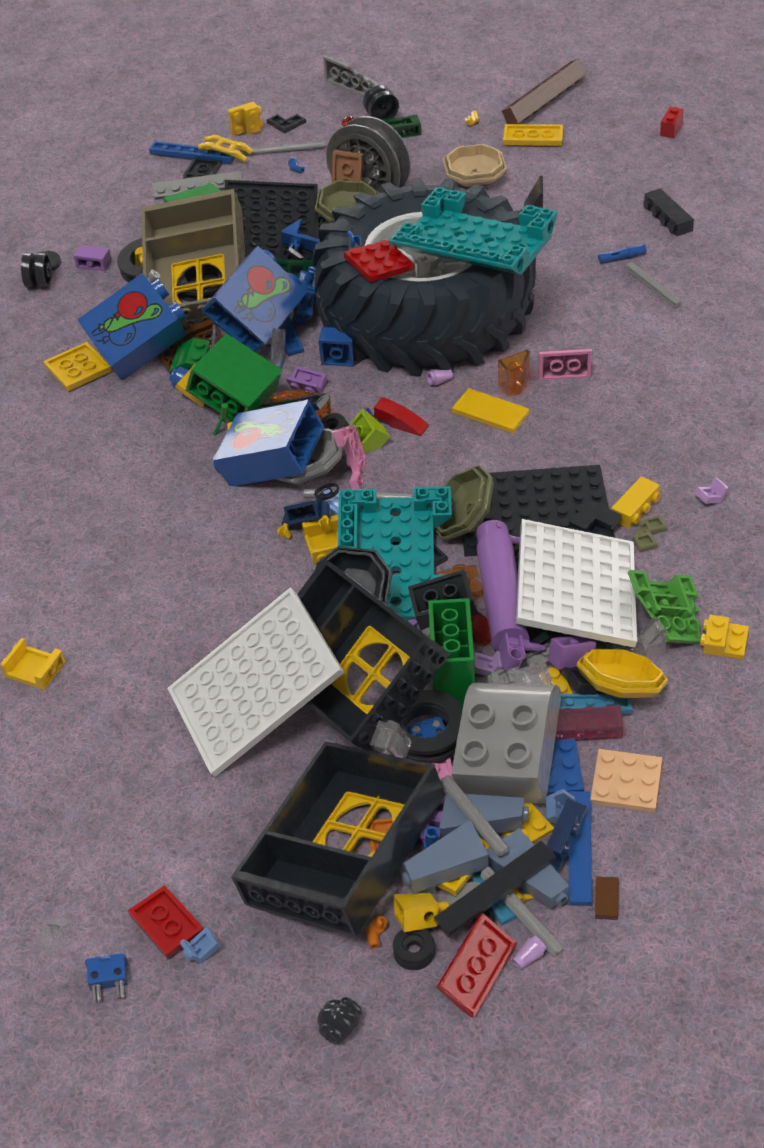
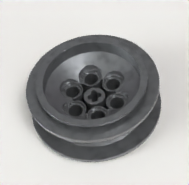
(383, 150)

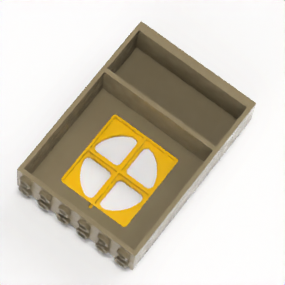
(192, 235)

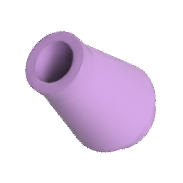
(438, 377)
(529, 952)

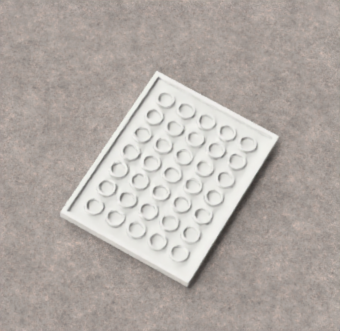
(254, 681)

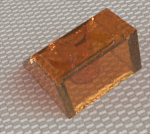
(514, 373)

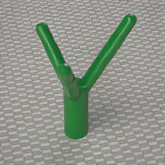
(224, 416)

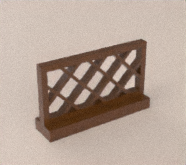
(198, 331)

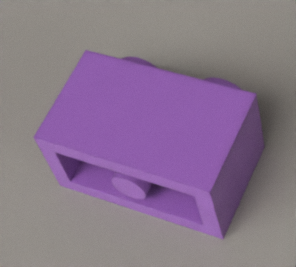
(92, 258)
(568, 650)

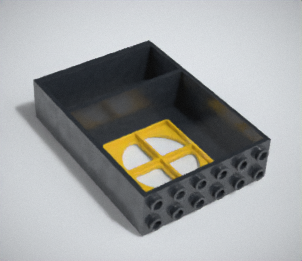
(349, 622)
(330, 887)

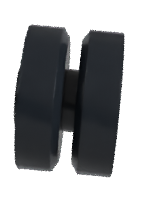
(380, 103)
(36, 270)

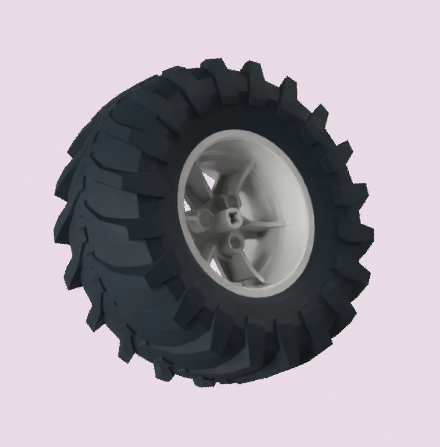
(427, 315)

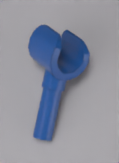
(354, 239)

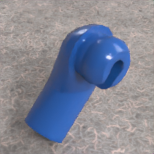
(293, 165)

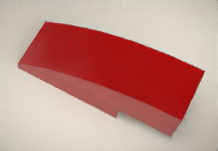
(399, 417)

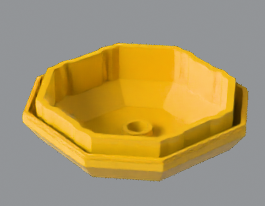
(621, 673)

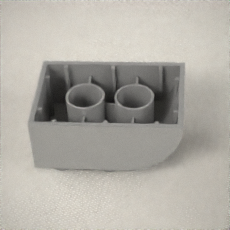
(507, 740)

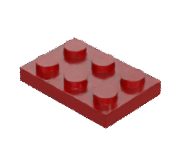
(165, 921)

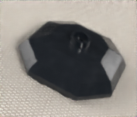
(364, 567)

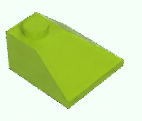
(370, 431)

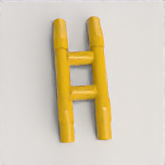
(231, 150)

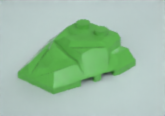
(671, 604)

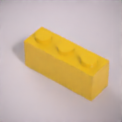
(637, 501)

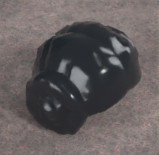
(338, 1019)

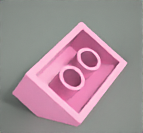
(564, 364)

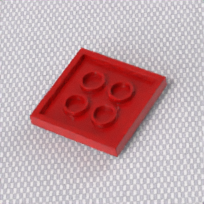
(379, 261)

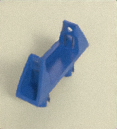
(292, 237)
(305, 305)

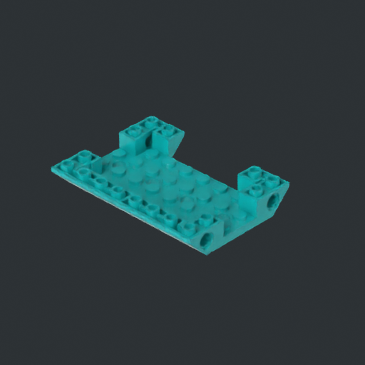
(473, 239)
(368, 524)

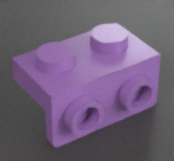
(307, 379)

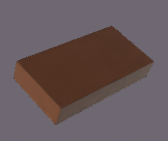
(606, 898)

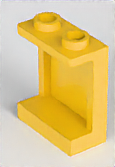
(320, 542)
(32, 665)

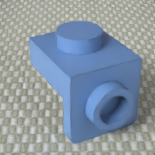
(555, 804)
(201, 946)

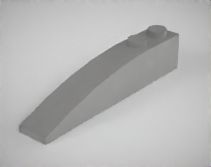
(346, 77)

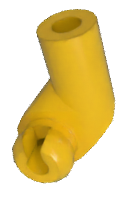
(473, 119)

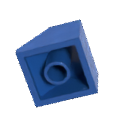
(335, 348)

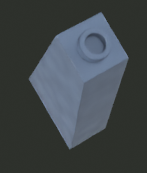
(499, 811)
(447, 859)
(545, 886)

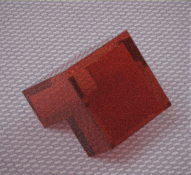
(480, 629)

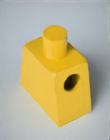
(417, 910)

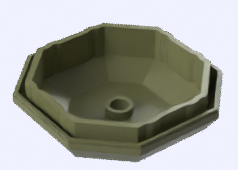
(339, 194)
(469, 501)

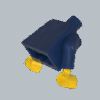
(305, 511)

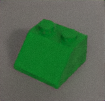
(190, 353)

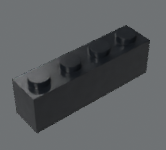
(668, 212)

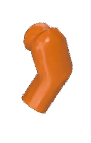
(374, 930)

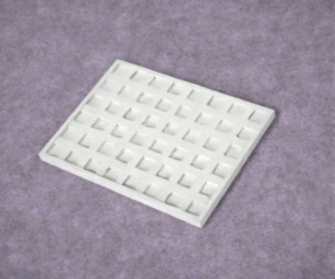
(576, 583)

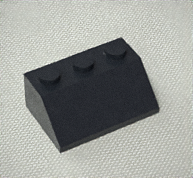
(441, 588)

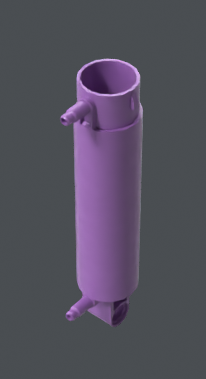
(500, 586)

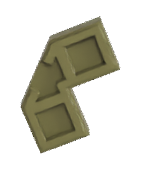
(643, 536)

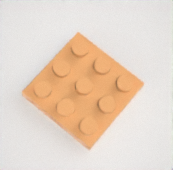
(626, 780)

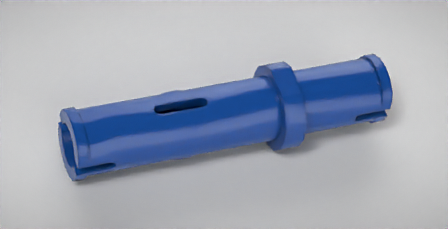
(622, 253)

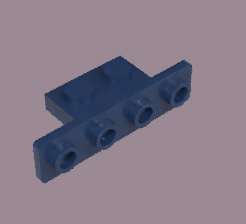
(565, 831)

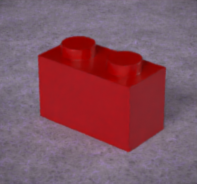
(671, 122)

